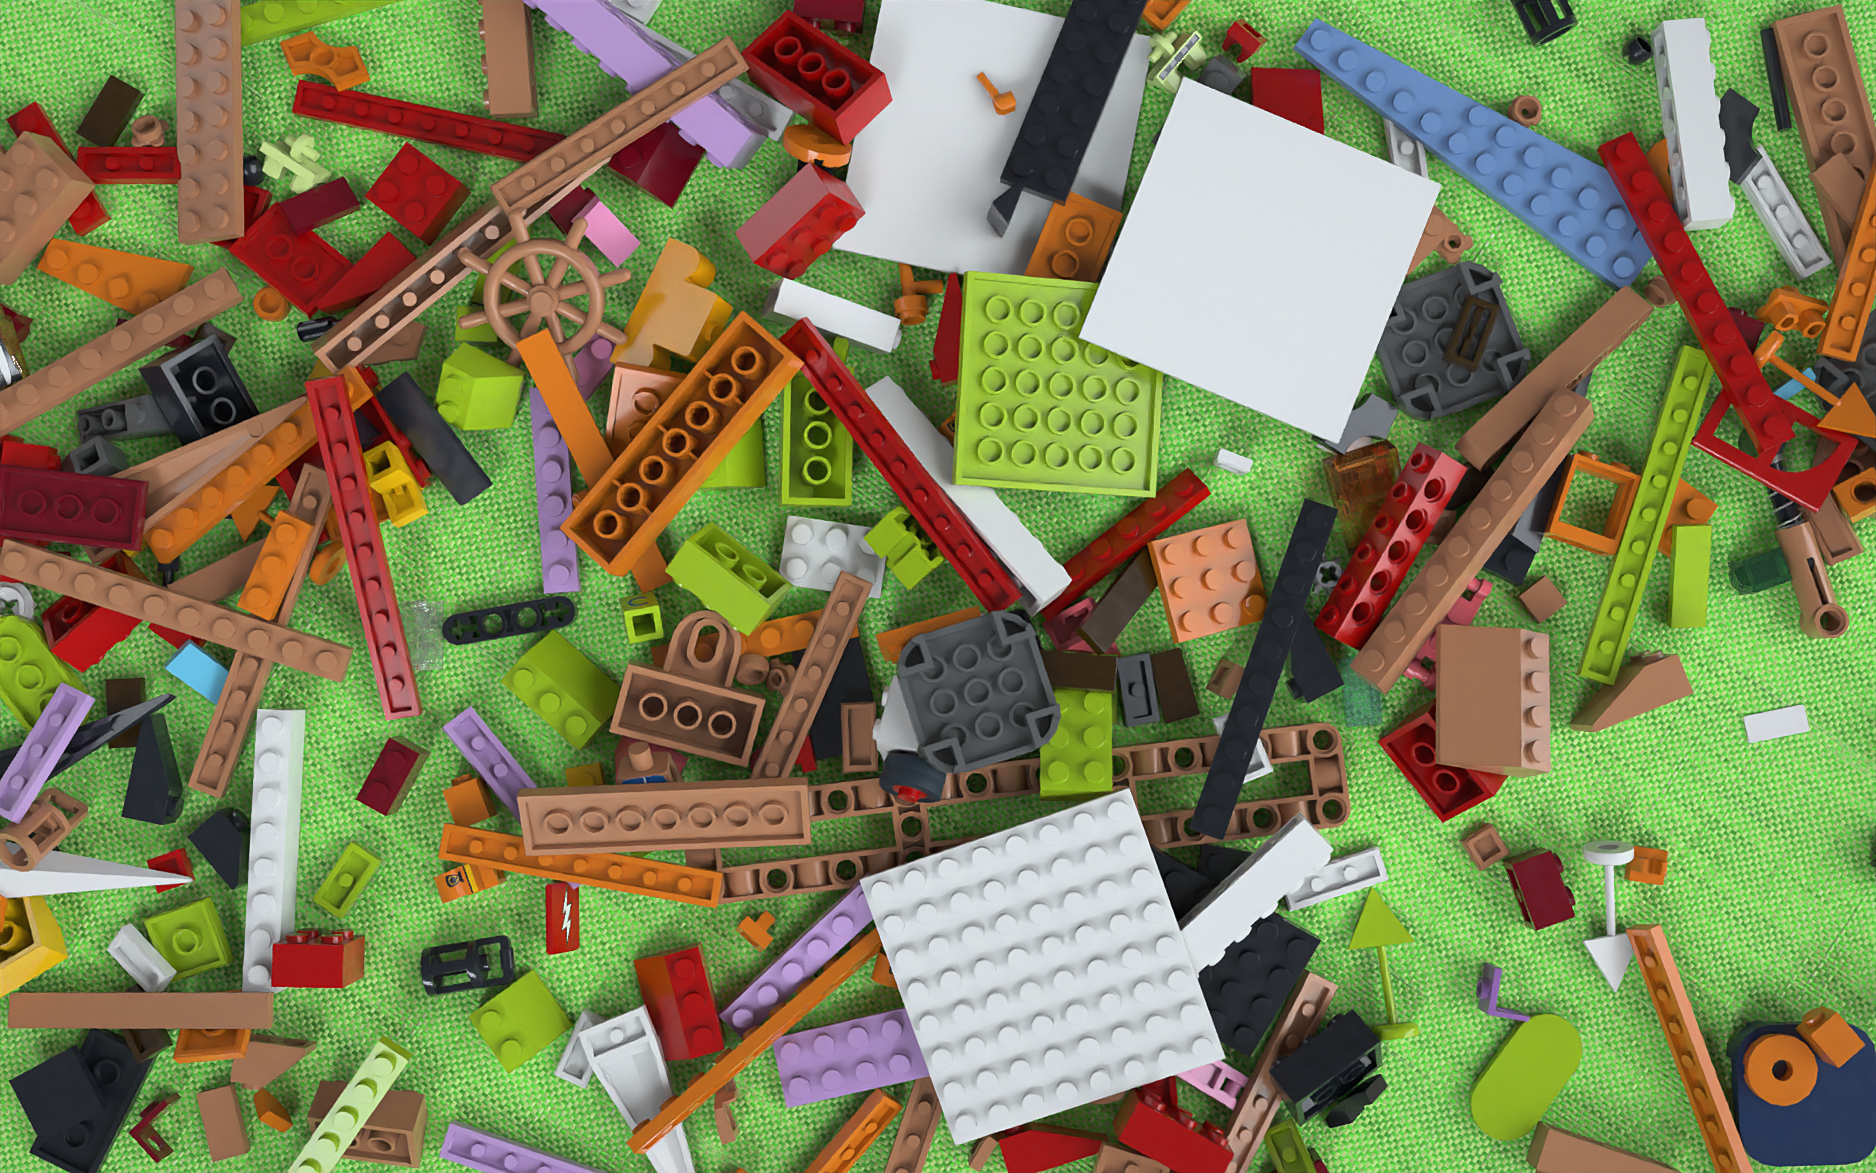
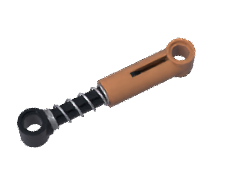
(1803, 559)

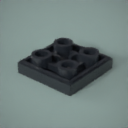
(58, 1093)

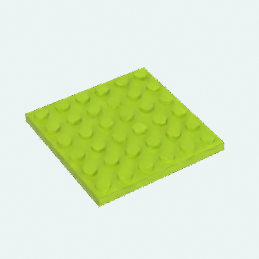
(1041, 401)

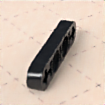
(510, 618)

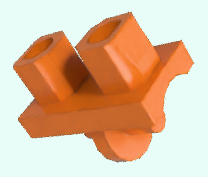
(1792, 310)

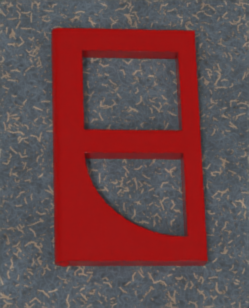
(1805, 487)

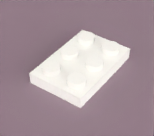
(820, 549)

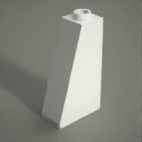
(832, 316)

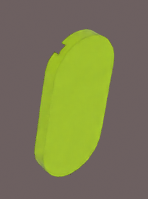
(30, 670)
(1525, 1076)

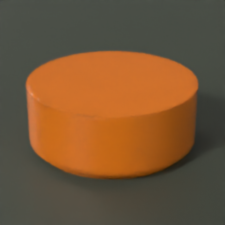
(271, 305)

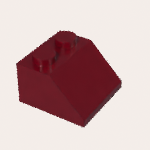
(658, 163)

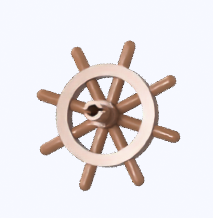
(543, 296)

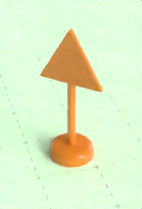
(1849, 412)
(248, 515)

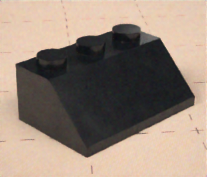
(199, 389)
(1326, 1066)

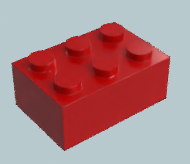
(800, 222)
(1171, 1134)

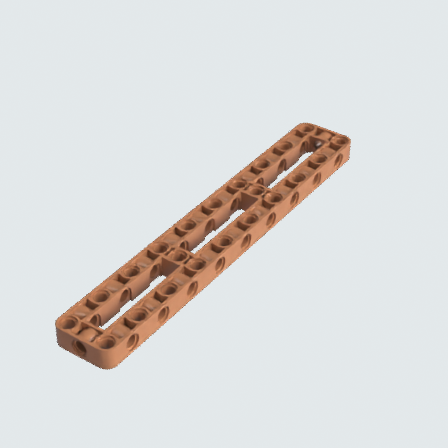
(1018, 778)

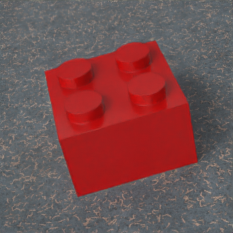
(418, 194)
(318, 959)

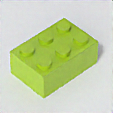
(728, 578)
(1079, 755)

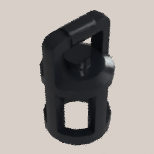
(1547, 18)
(475, 964)

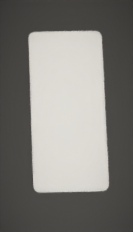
(1776, 723)

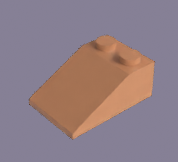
(1640, 686)

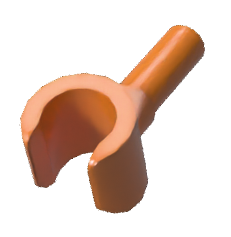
(1002, 103)

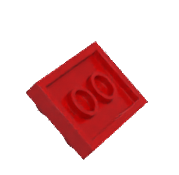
(292, 265)

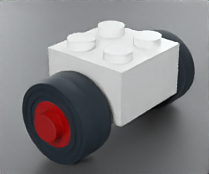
(904, 766)

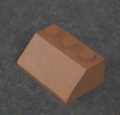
(390, 1134)

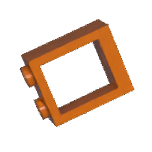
(1617, 473)

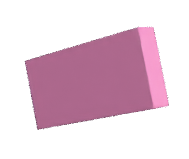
(607, 232)

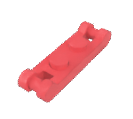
(1460, 614)

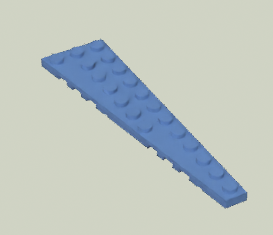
(1524, 172)

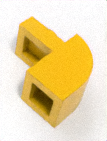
(396, 483)

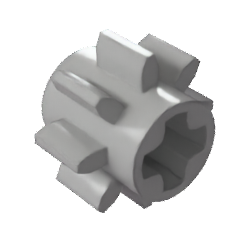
(1335, 574)

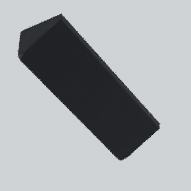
(433, 439)

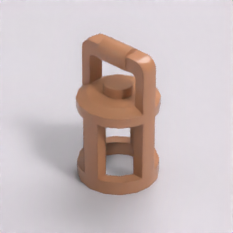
(48, 825)

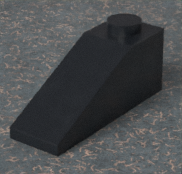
(1309, 664)
(154, 779)

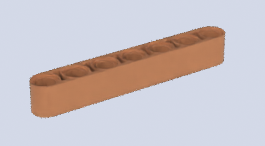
(1564, 367)

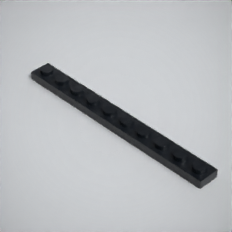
(1263, 669)

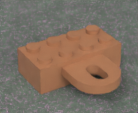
(36, 198)
(691, 700)

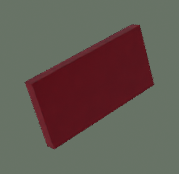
(72, 507)

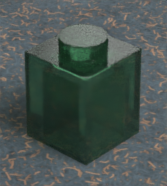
(1759, 571)

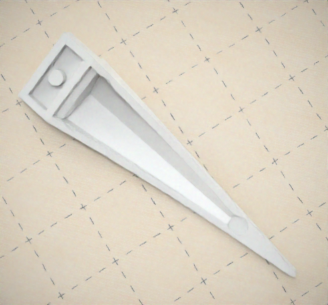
(73, 873)
(636, 1076)

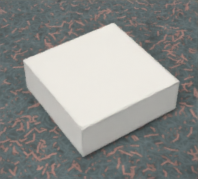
(1232, 462)

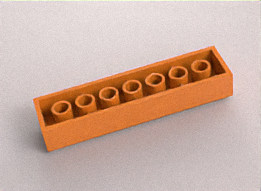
(681, 445)

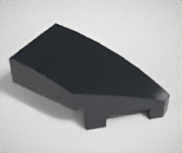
(1354, 1101)

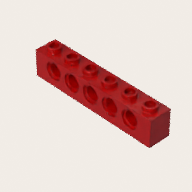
(1390, 546)

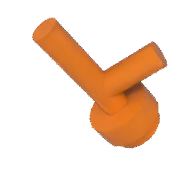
(913, 306)

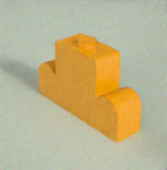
(675, 311)

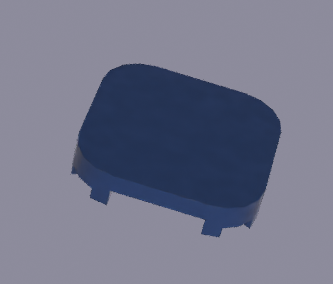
(1822, 1129)

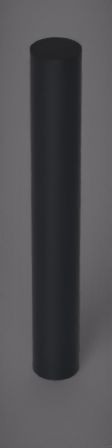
(1775, 80)

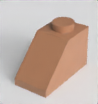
(268, 1059)

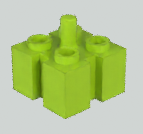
(907, 546)

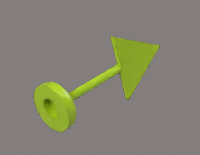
(1378, 928)

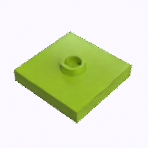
(190, 938)

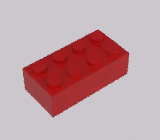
(817, 77)

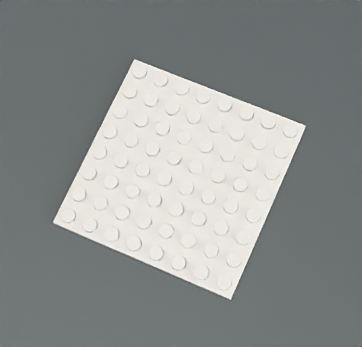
(940, 147)
(1260, 261)
(1042, 967)

